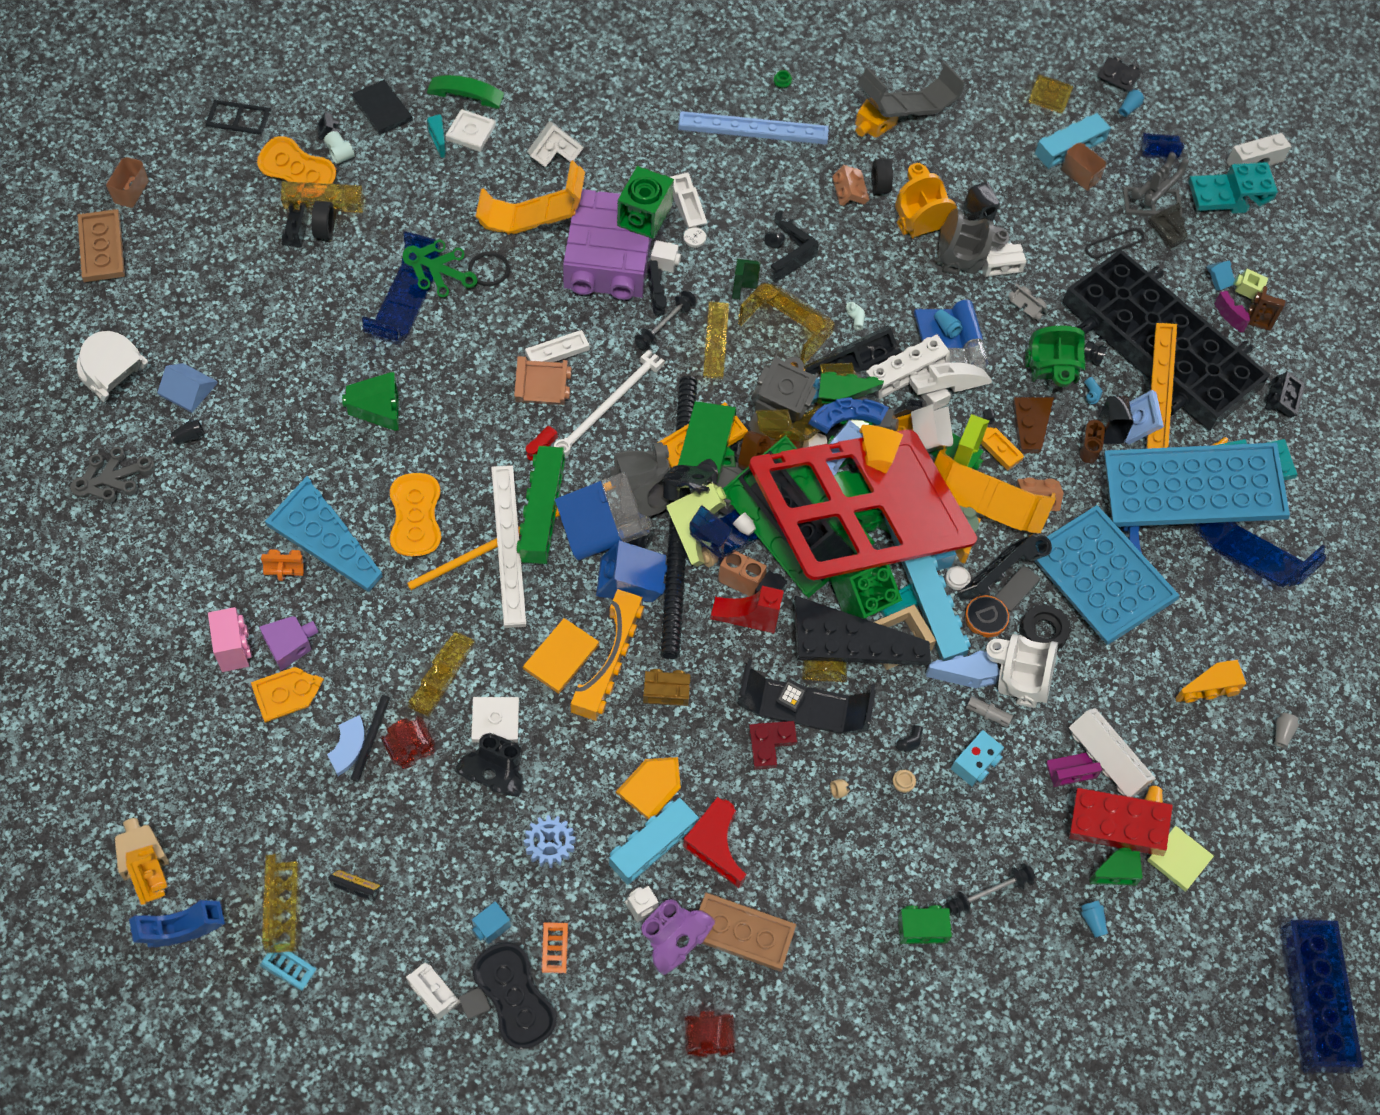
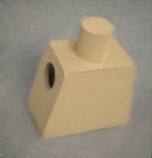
(136, 838)

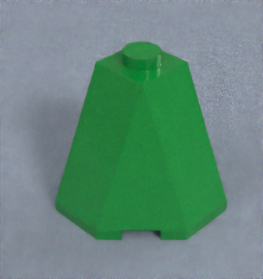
(374, 401)

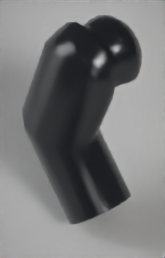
(912, 742)

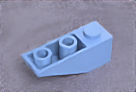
(968, 671)

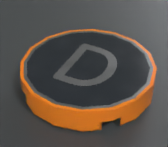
(987, 616)

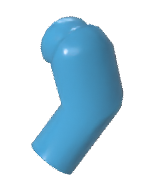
(1094, 391)

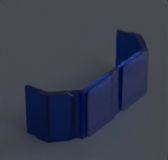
(404, 296)
(719, 534)
(1260, 555)

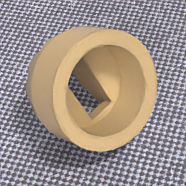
(838, 788)

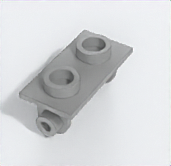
(1034, 306)

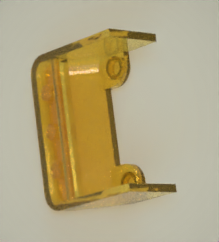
(795, 308)

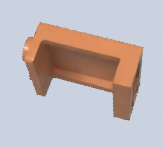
(542, 382)

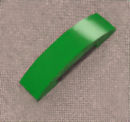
(466, 87)

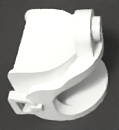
(106, 361)
(1025, 668)

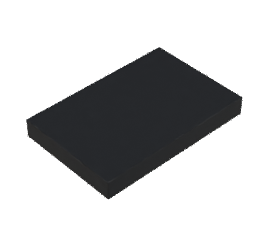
(382, 107)

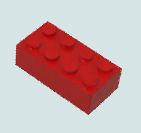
(1121, 821)

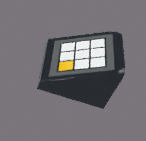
(791, 695)

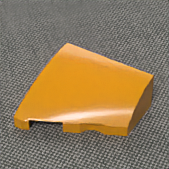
(880, 446)

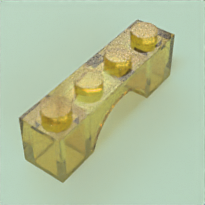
(344, 197)

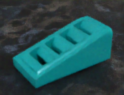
(435, 129)

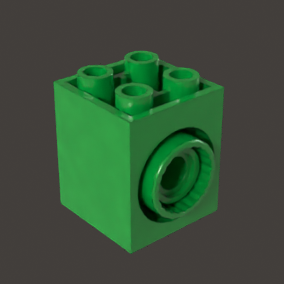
(645, 202)
(866, 591)

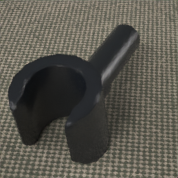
(989, 414)

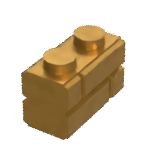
(666, 687)

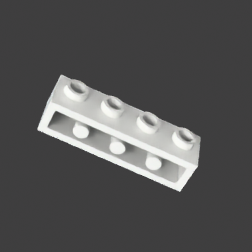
(911, 362)
(1112, 752)

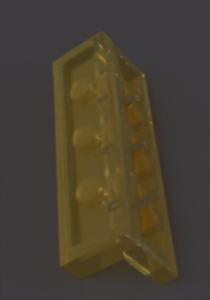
(271, 903)

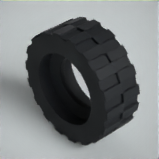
(1048, 613)

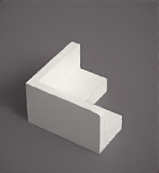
(554, 140)

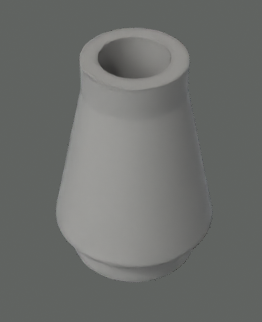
(1285, 729)

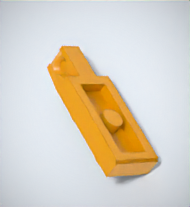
(1001, 448)

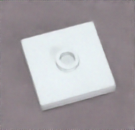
(495, 716)

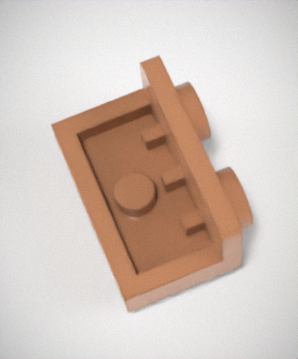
(850, 185)
(1043, 487)

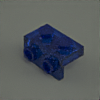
(1161, 145)

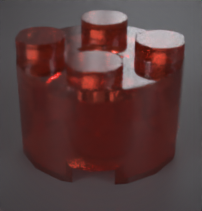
(408, 742)
(709, 1034)

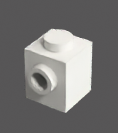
(666, 255)

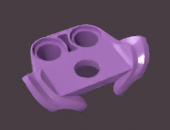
(693, 924)

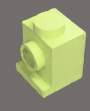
(1249, 283)

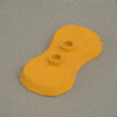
(285, 160)
(415, 523)

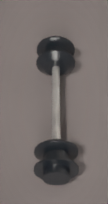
(683, 302)
(1018, 877)

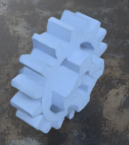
(554, 831)

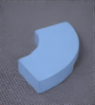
(349, 745)

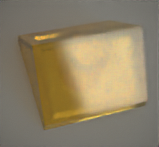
(1050, 94)

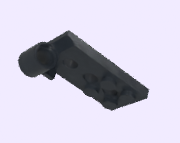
(995, 570)

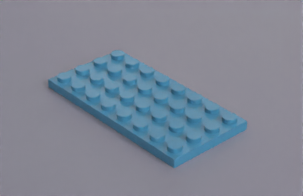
(1196, 484)

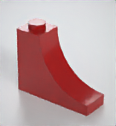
(753, 612)
(710, 843)

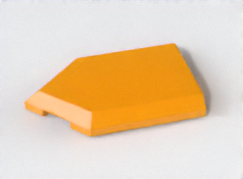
(285, 692)
(651, 785)

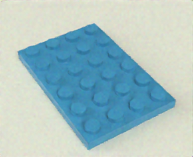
(1105, 575)

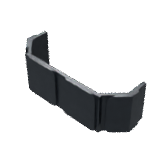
(818, 709)

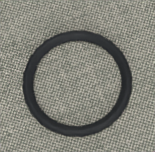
(493, 254)

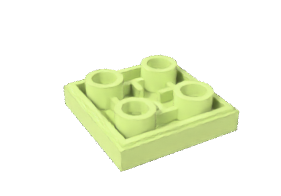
(1182, 860)

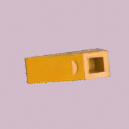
(1219, 680)

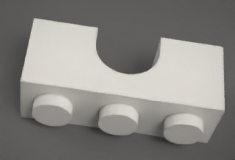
(1270, 149)

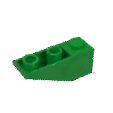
(838, 387)

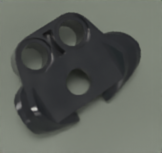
(681, 479)
(497, 759)

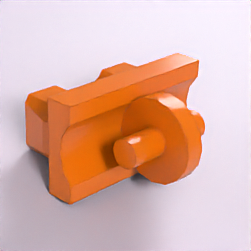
(282, 565)

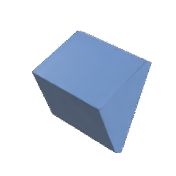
(185, 386)

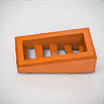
(554, 927)

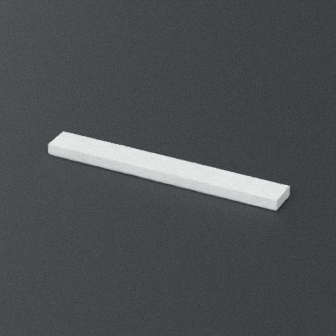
(507, 538)

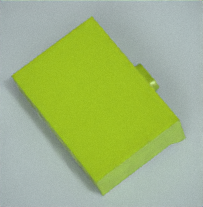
(971, 439)

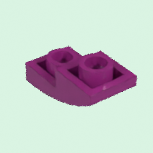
(1234, 315)

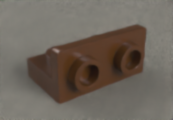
(1265, 310)

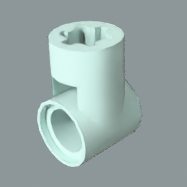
(339, 150)

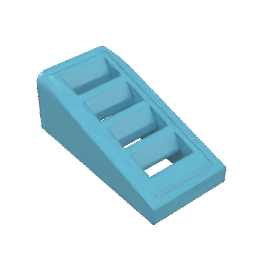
(274, 969)

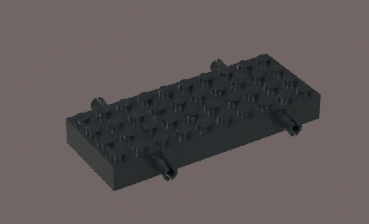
(1123, 307)

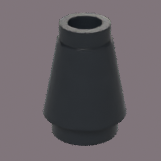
(187, 432)

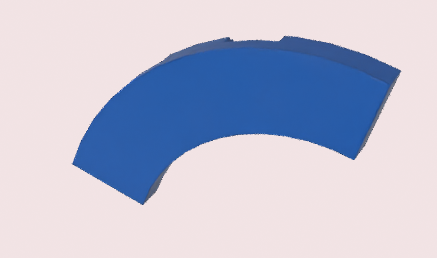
(847, 409)

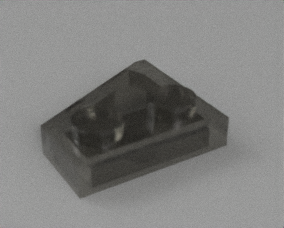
(1170, 226)

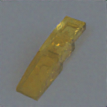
(716, 340)
(441, 674)

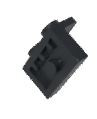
(1285, 394)

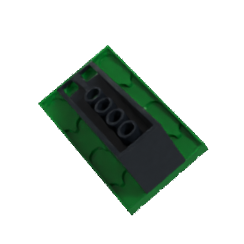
(799, 488)

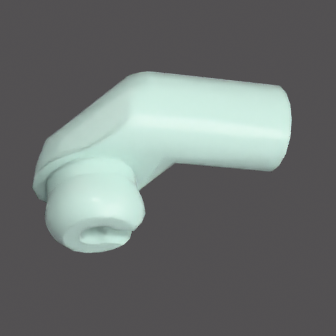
(857, 314)

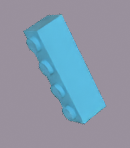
(1089, 131)
(652, 841)

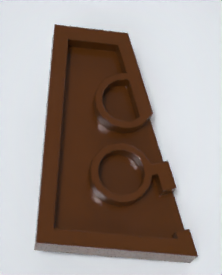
(1031, 422)

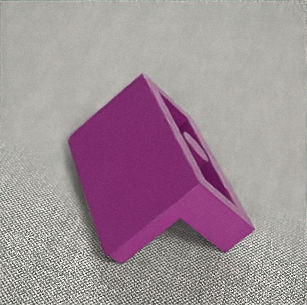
(1073, 769)

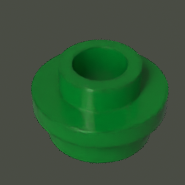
(782, 79)

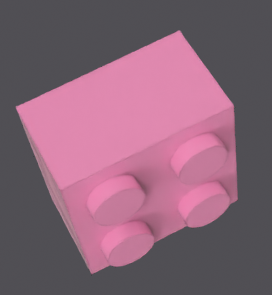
(229, 639)

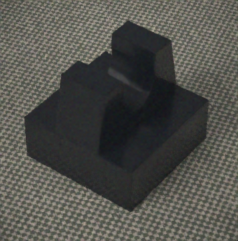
(326, 125)

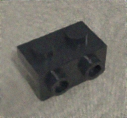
(1119, 74)

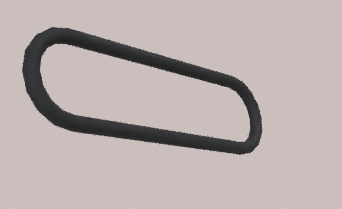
(1114, 235)

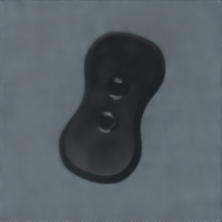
(522, 1012)

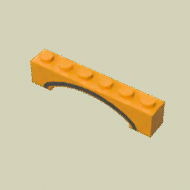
(590, 697)

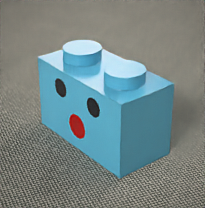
(977, 758)

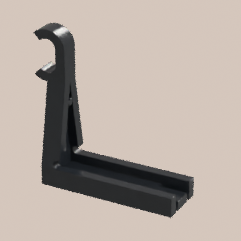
(804, 253)

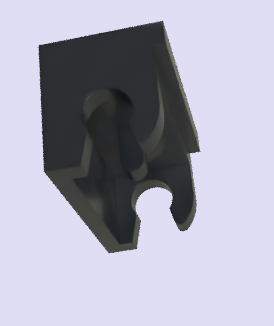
(295, 226)

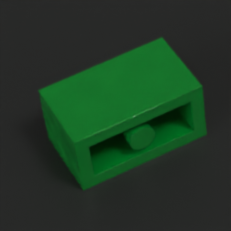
(924, 925)

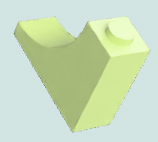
(683, 512)

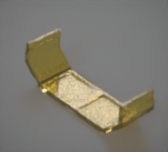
(778, 422)

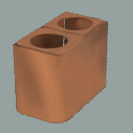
(1083, 165)
(125, 169)
(743, 582)

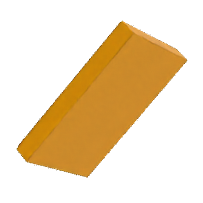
(561, 655)

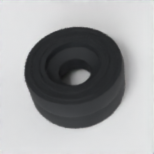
(882, 176)

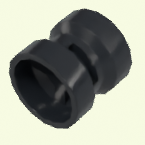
(1098, 353)

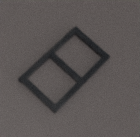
(234, 127)

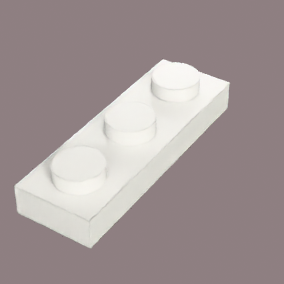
(558, 348)

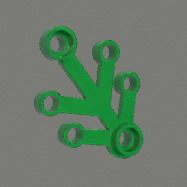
(436, 266)

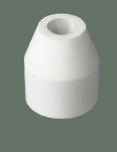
(745, 524)

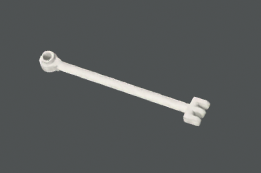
(647, 364)

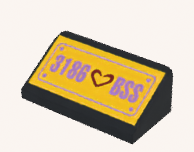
(355, 885)

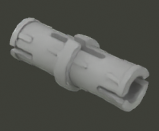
(989, 711)

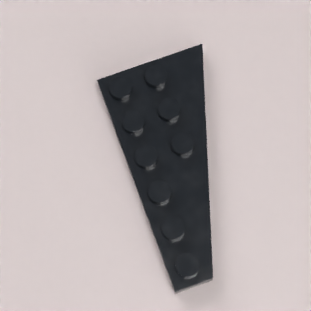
(842, 637)

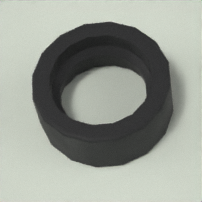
(322, 220)

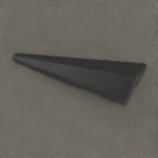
(862, 353)

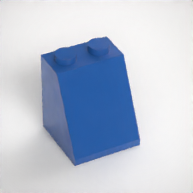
(632, 571)

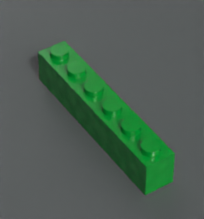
(541, 506)

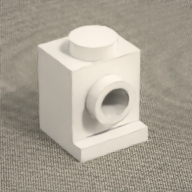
(641, 903)

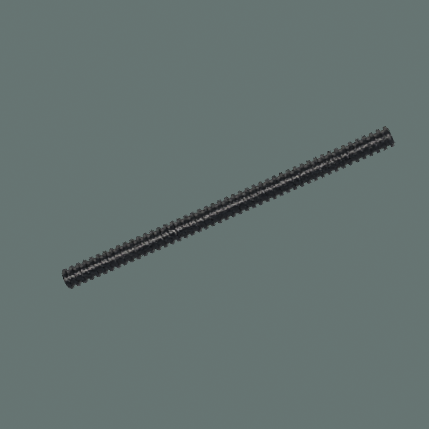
(676, 552)

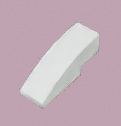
(688, 201)

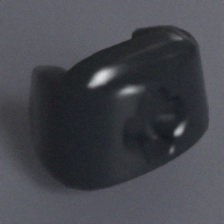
(774, 239)

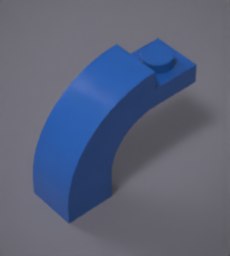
(177, 927)

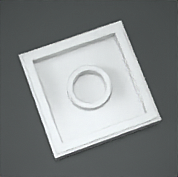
(470, 130)

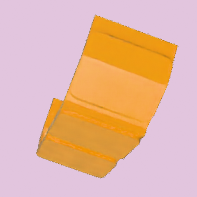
(523, 216)
(994, 497)

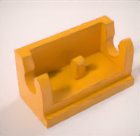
(146, 874)

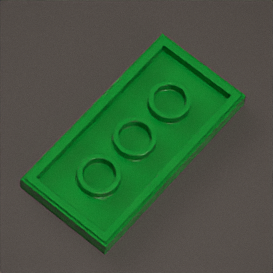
(708, 434)

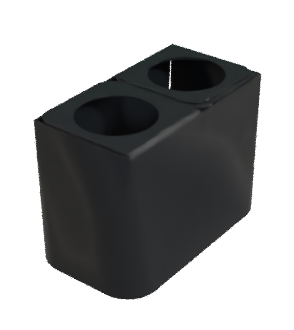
(981, 200)
(1117, 419)

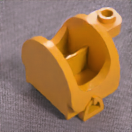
(922, 202)

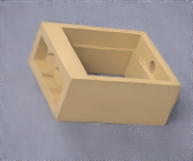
(915, 623)

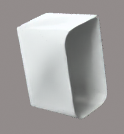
(933, 426)

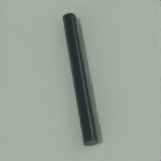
(370, 737)

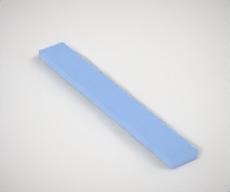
(753, 127)

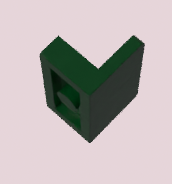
(745, 276)

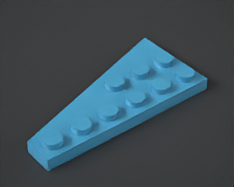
(318, 530)

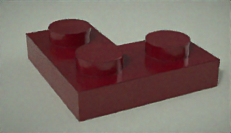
(766, 737)

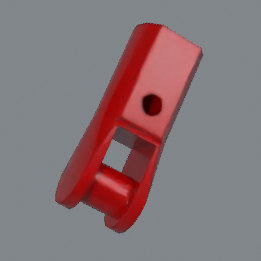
(545, 438)

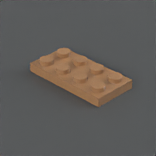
(101, 245)
(747, 932)

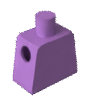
(288, 639)

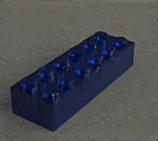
(1321, 997)

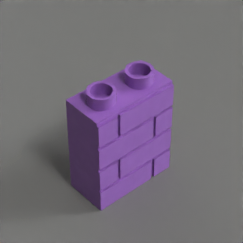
(602, 254)

